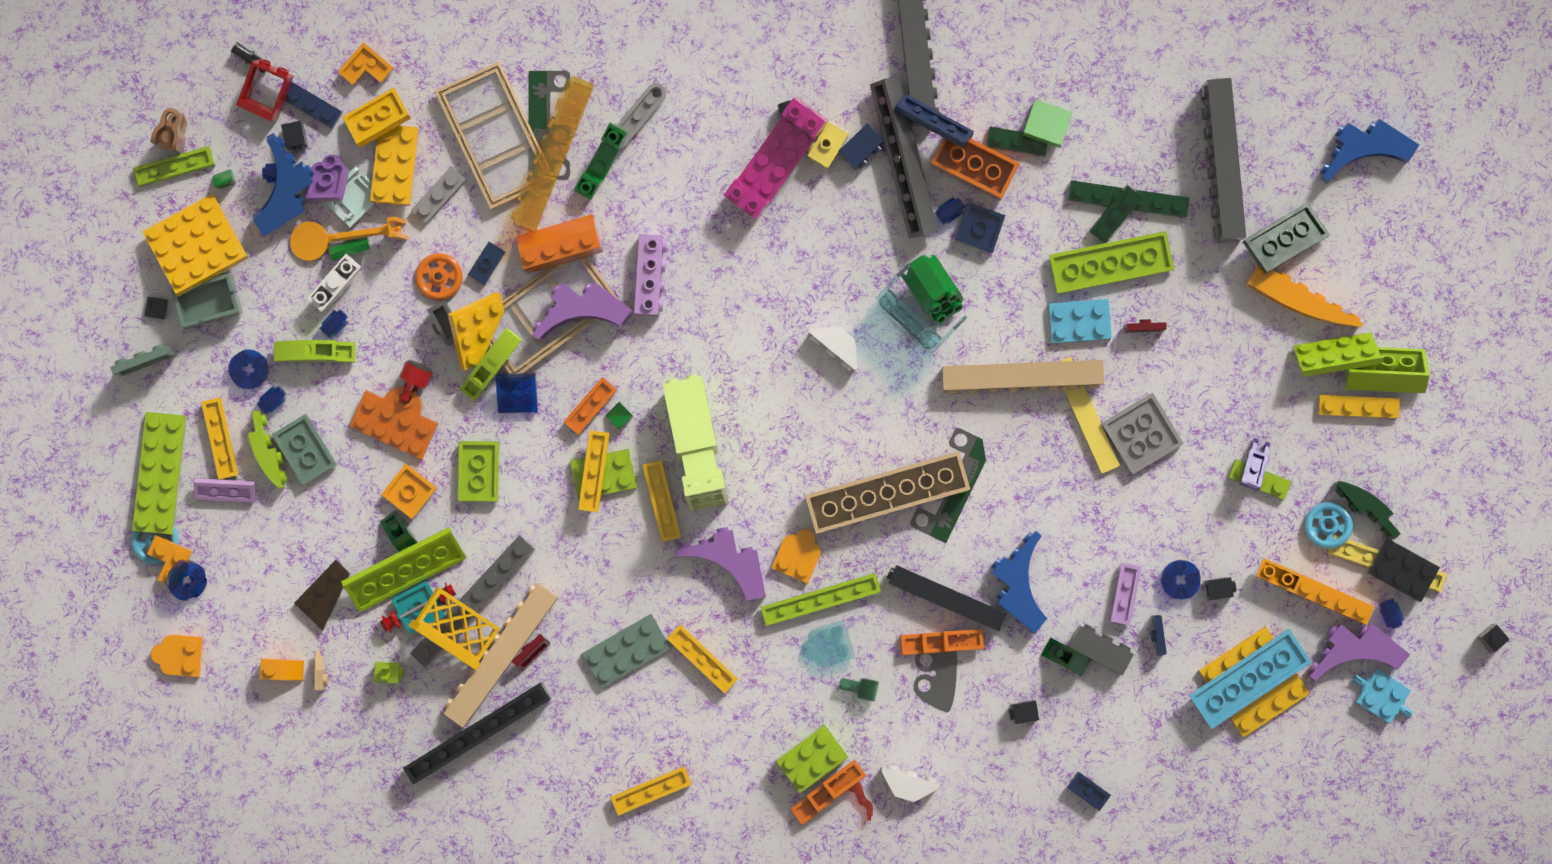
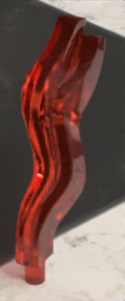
(862, 800)

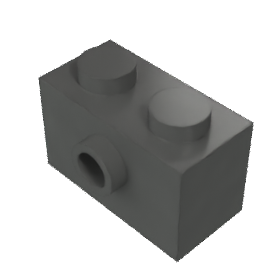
(441, 325)

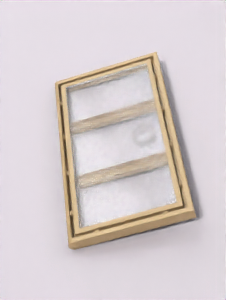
(491, 132)
(529, 305)

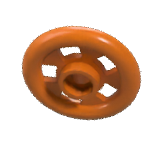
(455, 274)

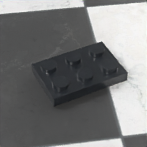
(1403, 570)

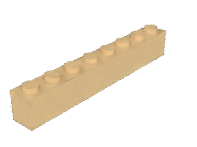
(1023, 375)
(500, 655)

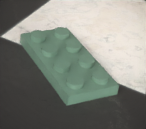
(626, 650)

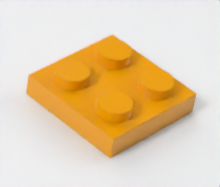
(409, 491)

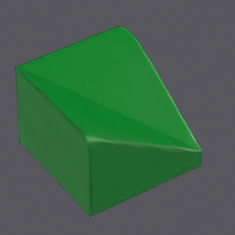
(619, 415)

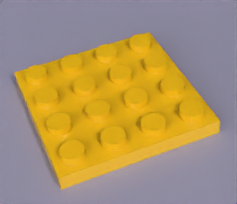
(195, 245)
(1270, 703)

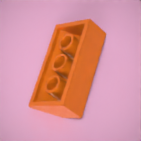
(559, 244)

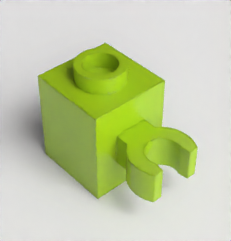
(388, 672)

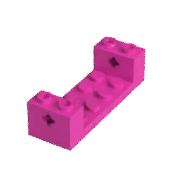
(776, 158)

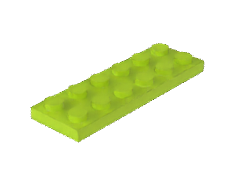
(1111, 262)
(159, 473)
(404, 569)

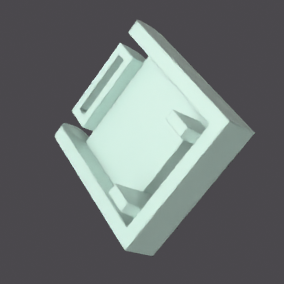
(355, 198)

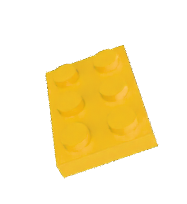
(376, 117)

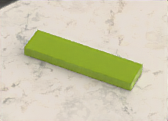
(173, 166)

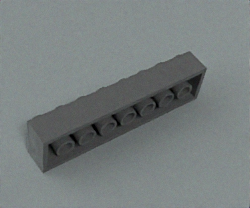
(1223, 160)

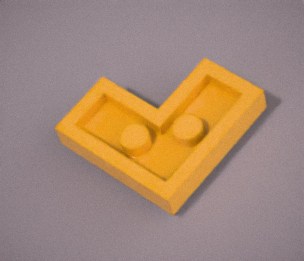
(365, 60)
(167, 552)

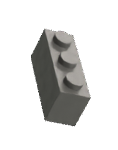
(1101, 649)

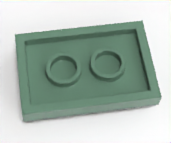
(142, 360)
(304, 449)

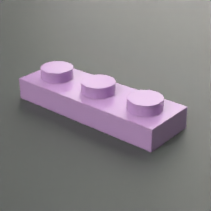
(224, 490)
(1125, 593)

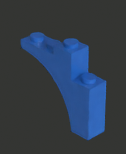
(1355, 144)
(290, 179)
(1015, 574)

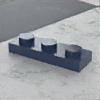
(313, 105)

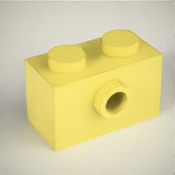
(827, 145)

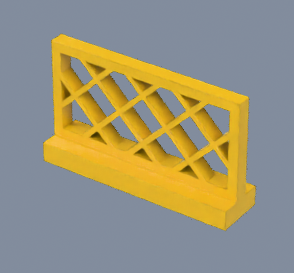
(450, 644)

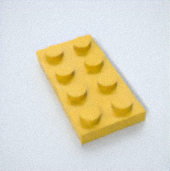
(395, 166)

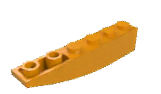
(1298, 299)
(1315, 591)

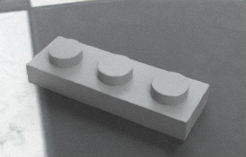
(438, 195)

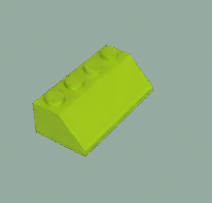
(1400, 372)

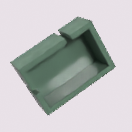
(208, 302)

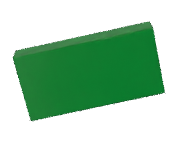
(348, 247)

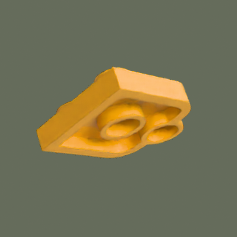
(798, 555)
(179, 655)

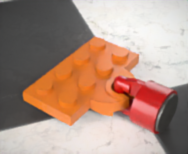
(398, 415)

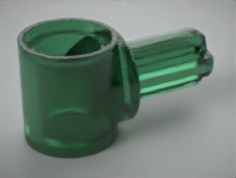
(865, 689)

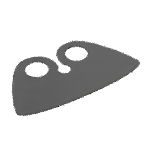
(943, 684)

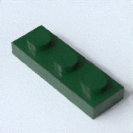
(1014, 141)
(1115, 213)

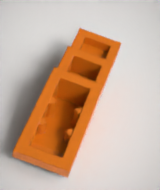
(941, 642)
(828, 792)

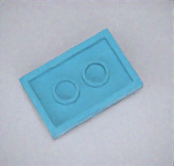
(1080, 321)

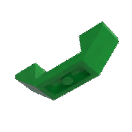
(602, 161)

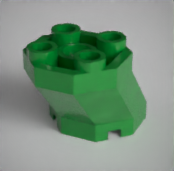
(933, 288)

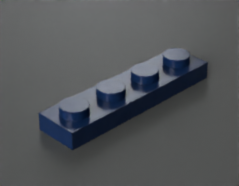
(934, 121)

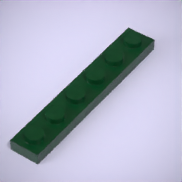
(1151, 201)

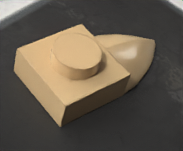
(321, 678)

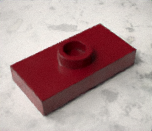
(1145, 326)
(531, 652)

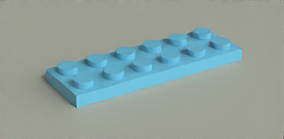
(1250, 678)

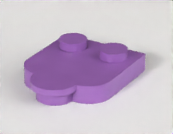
(329, 180)

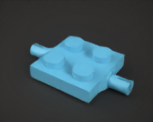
(1382, 696)

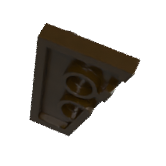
(323, 594)

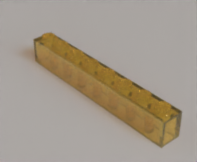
(553, 154)

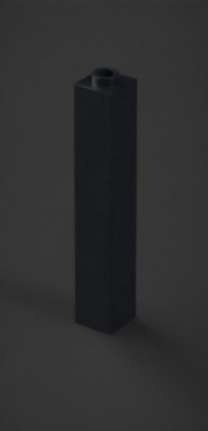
(946, 597)

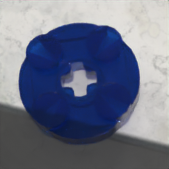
(242, 360)
(179, 572)
(1192, 579)

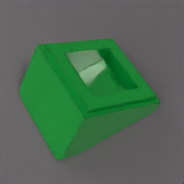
(224, 179)

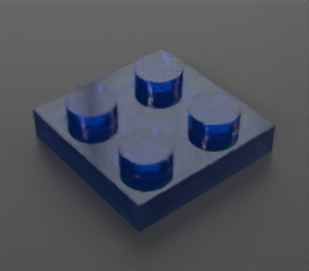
(517, 393)

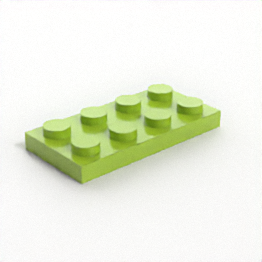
(1337, 354)

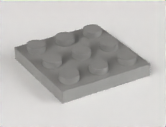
(1142, 433)

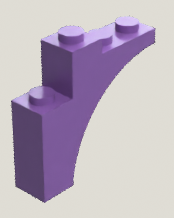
(570, 306)
(723, 551)
(1346, 646)

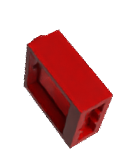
(253, 106)

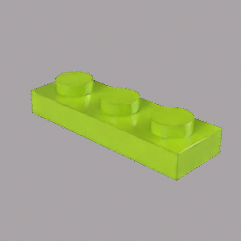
(1270, 484)

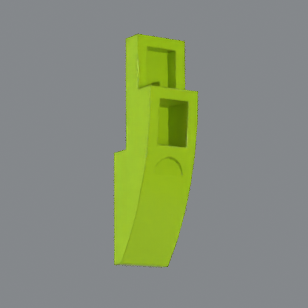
(314, 351)
(490, 364)
(268, 459)

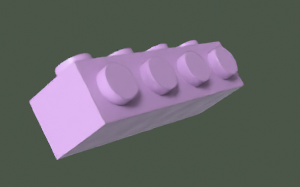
(649, 275)

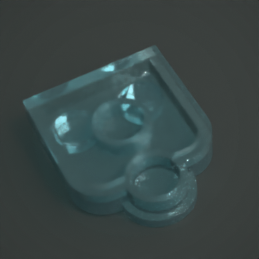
(828, 645)

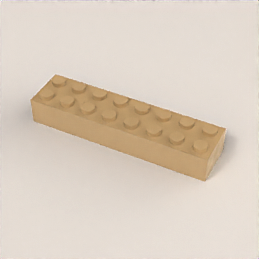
(887, 492)

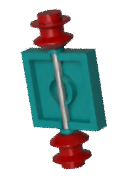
(411, 604)

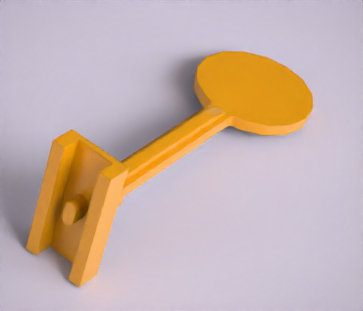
(310, 240)

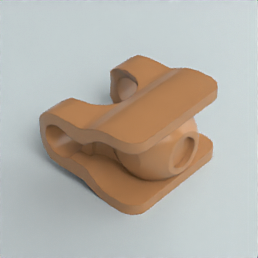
(170, 134)

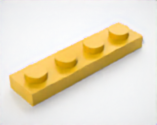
(1358, 406)
(220, 438)
(593, 471)
(661, 500)
(702, 658)
(651, 790)

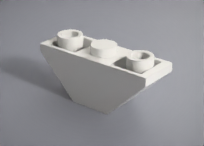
(334, 283)
(838, 344)
(907, 784)

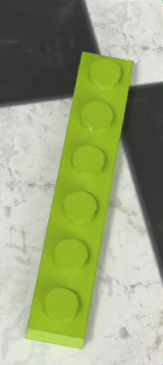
(820, 599)

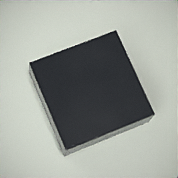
(156, 308)

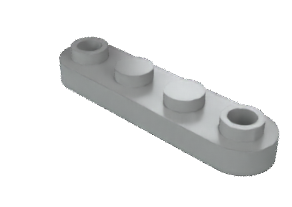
(641, 111)

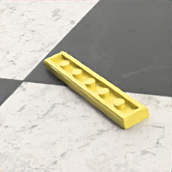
(1091, 427)
(1365, 556)

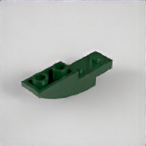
(1362, 500)

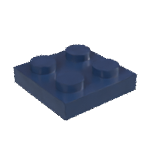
(980, 227)

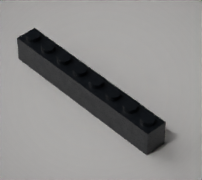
(477, 733)

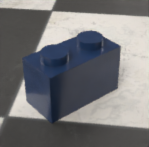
(861, 147)

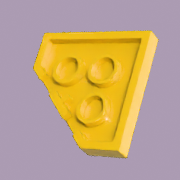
(475, 327)

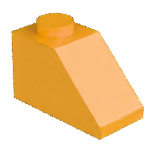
(281, 669)

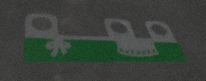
(539, 105)
(942, 524)

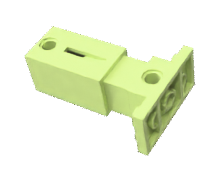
(695, 442)

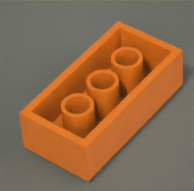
(976, 166)

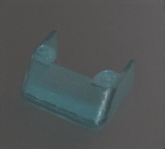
(908, 320)

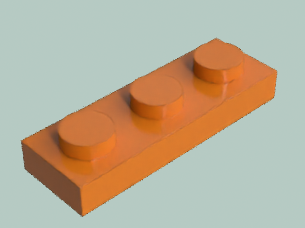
(590, 406)

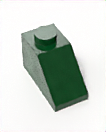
(398, 531)
(1066, 657)

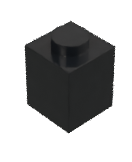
(294, 136)
(1220, 588)
(1493, 638)
(1024, 712)

